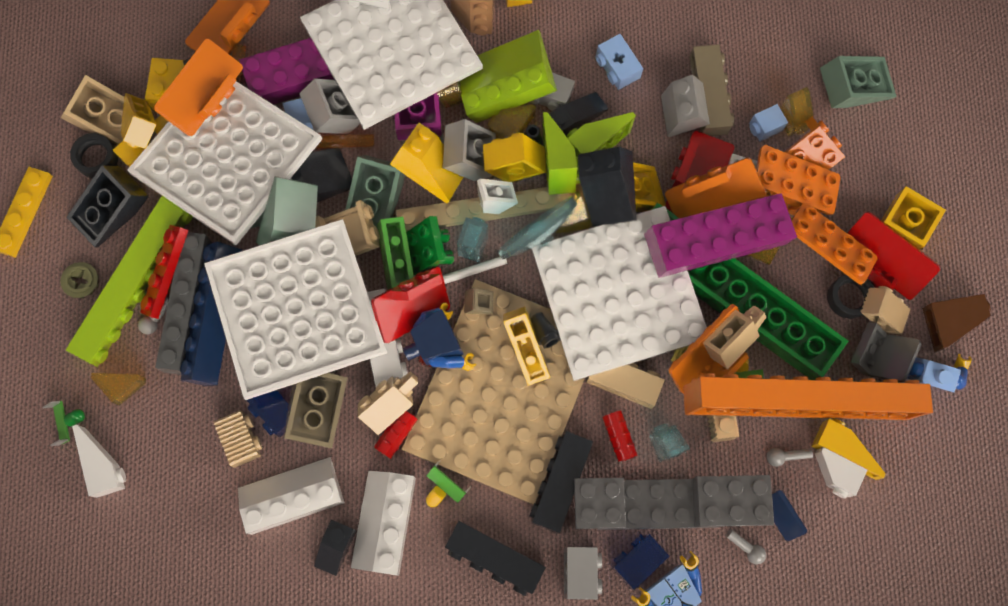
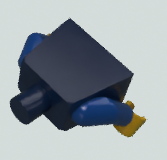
(437, 341)

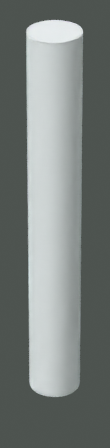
(475, 269)

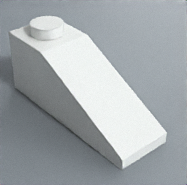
(99, 469)

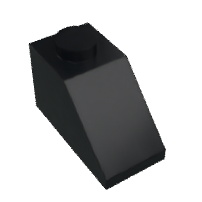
(334, 547)

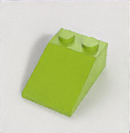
(601, 133)
(560, 159)

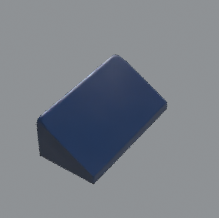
(786, 517)

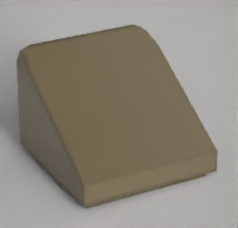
(478, 301)

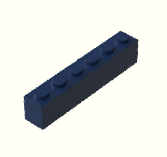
(206, 335)

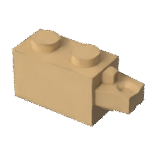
(734, 336)
(387, 402)

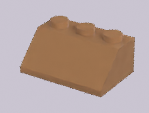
(474, 15)

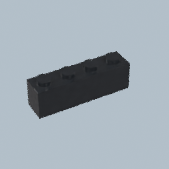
(559, 488)
(494, 557)

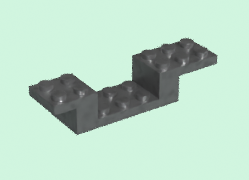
(673, 502)

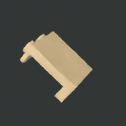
(359, 227)

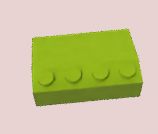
(509, 78)

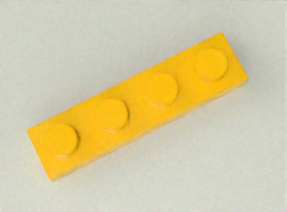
(23, 210)

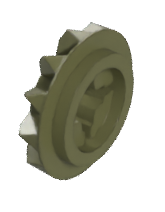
(76, 271)

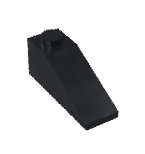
(578, 112)

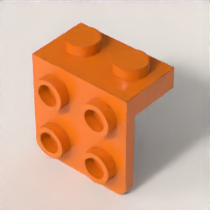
(817, 146)

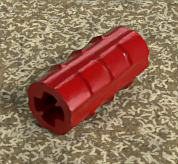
(395, 434)
(619, 436)

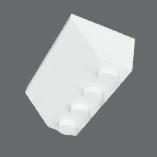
(289, 496)
(383, 522)

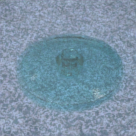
(539, 230)

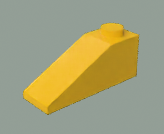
(137, 122)
(526, 345)
(843, 441)

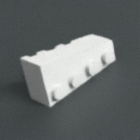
(389, 363)

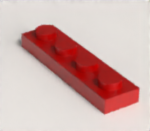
(165, 267)

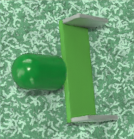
(62, 420)

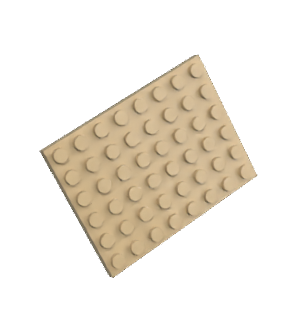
(488, 417)

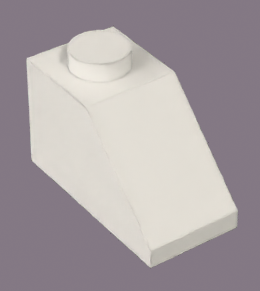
(496, 195)
(840, 473)

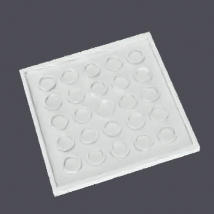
(390, 54)
(228, 163)
(611, 298)
(294, 309)

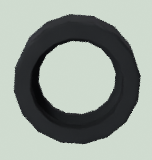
(82, 144)
(835, 303)

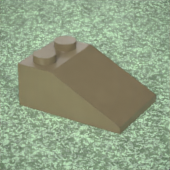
(315, 410)

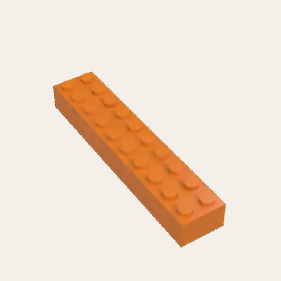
(806, 397)

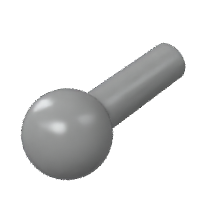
(147, 324)
(777, 457)
(755, 553)

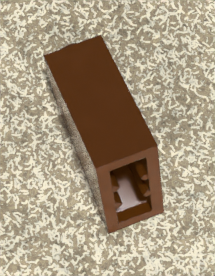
(954, 318)

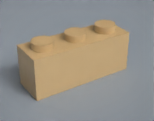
(630, 384)

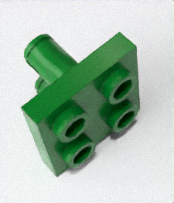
(426, 245)

